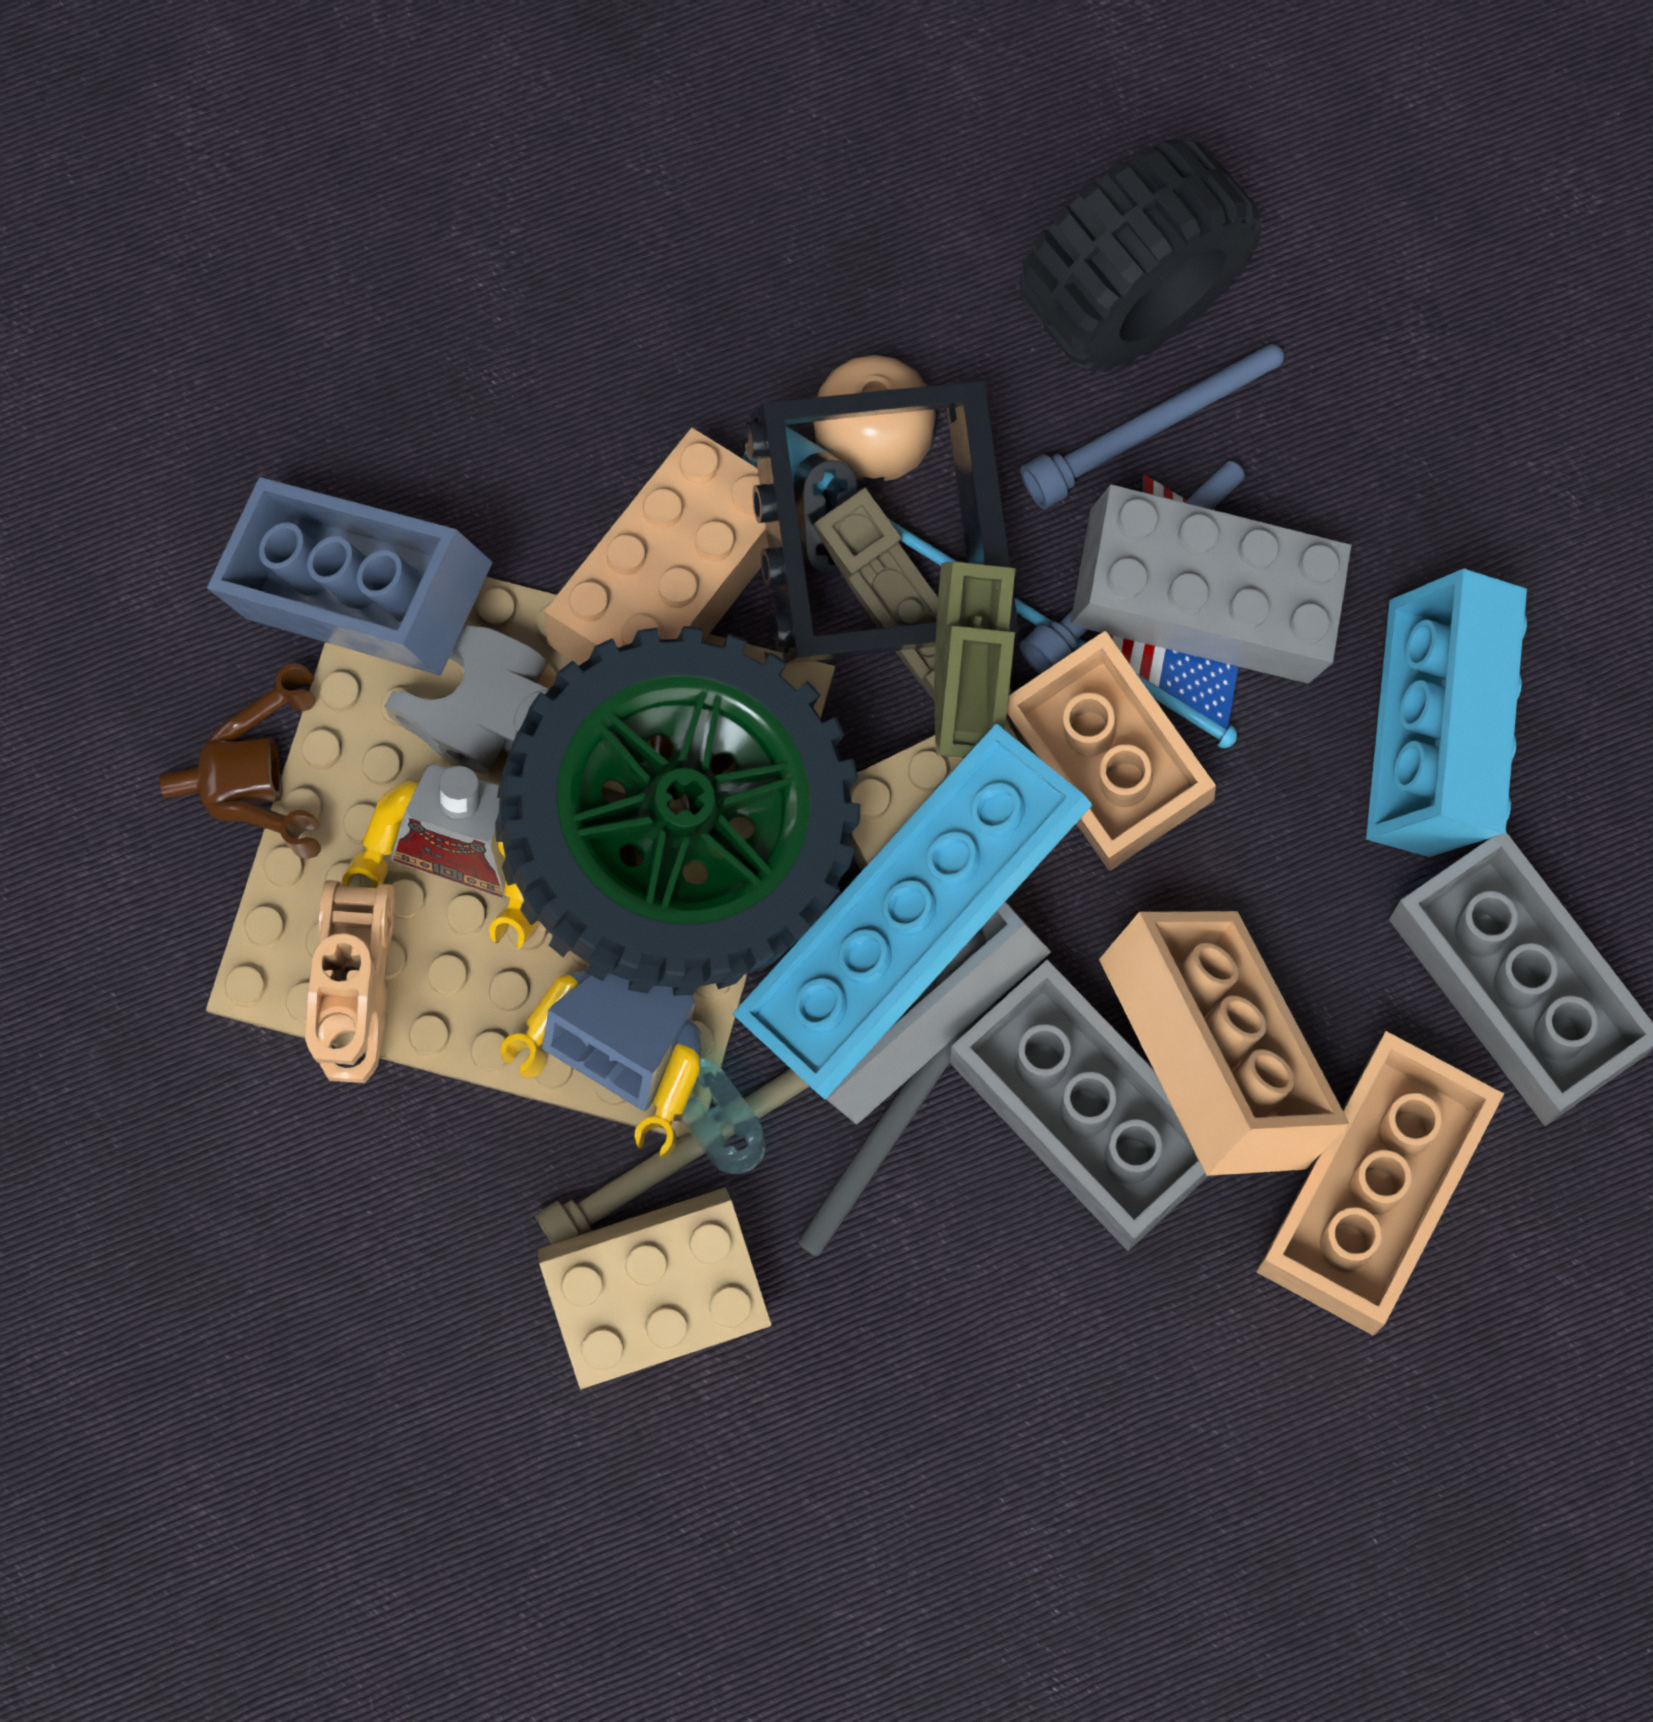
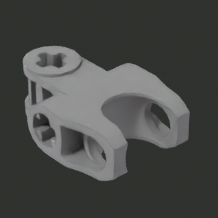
(484, 708)

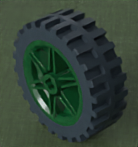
(648, 918)

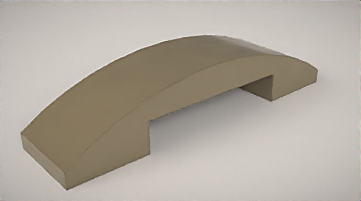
(881, 574)

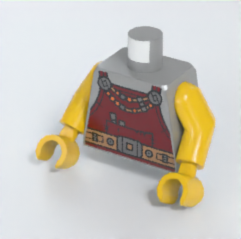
(446, 831)

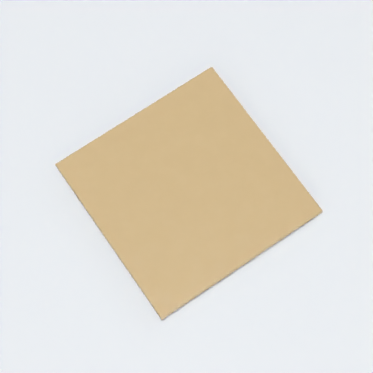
(445, 978)

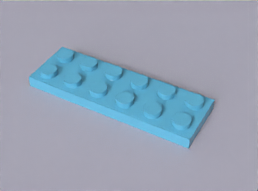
(912, 910)

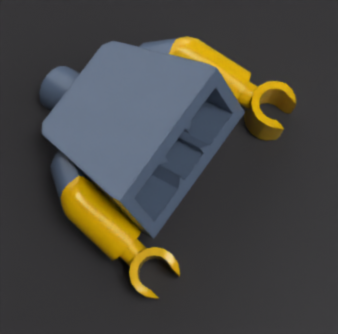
(620, 1039)

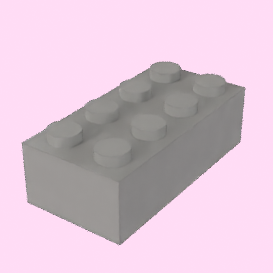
(1211, 584)
(1524, 977)
(1081, 1103)

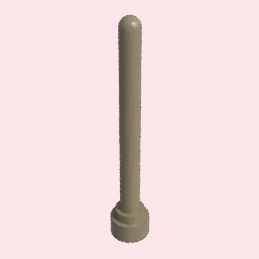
(575, 1219)

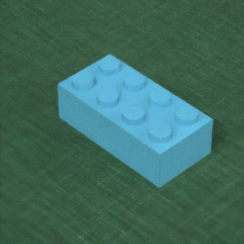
(1447, 714)

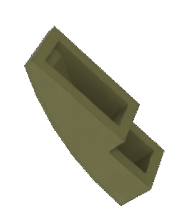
(971, 654)

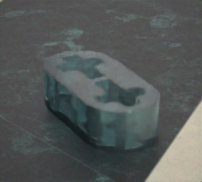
(728, 1108)

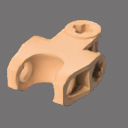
(348, 978)

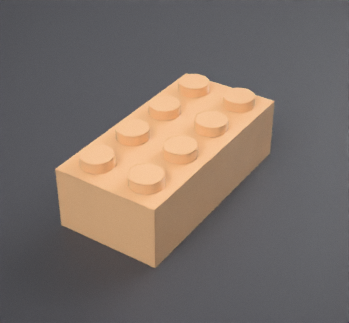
(669, 557)
(1223, 1042)
(1380, 1184)

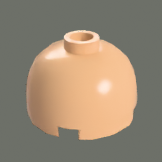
(878, 443)

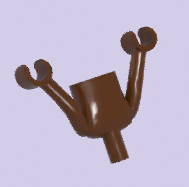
(249, 772)

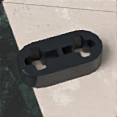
(811, 504)

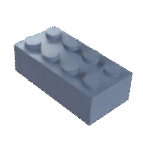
(350, 575)

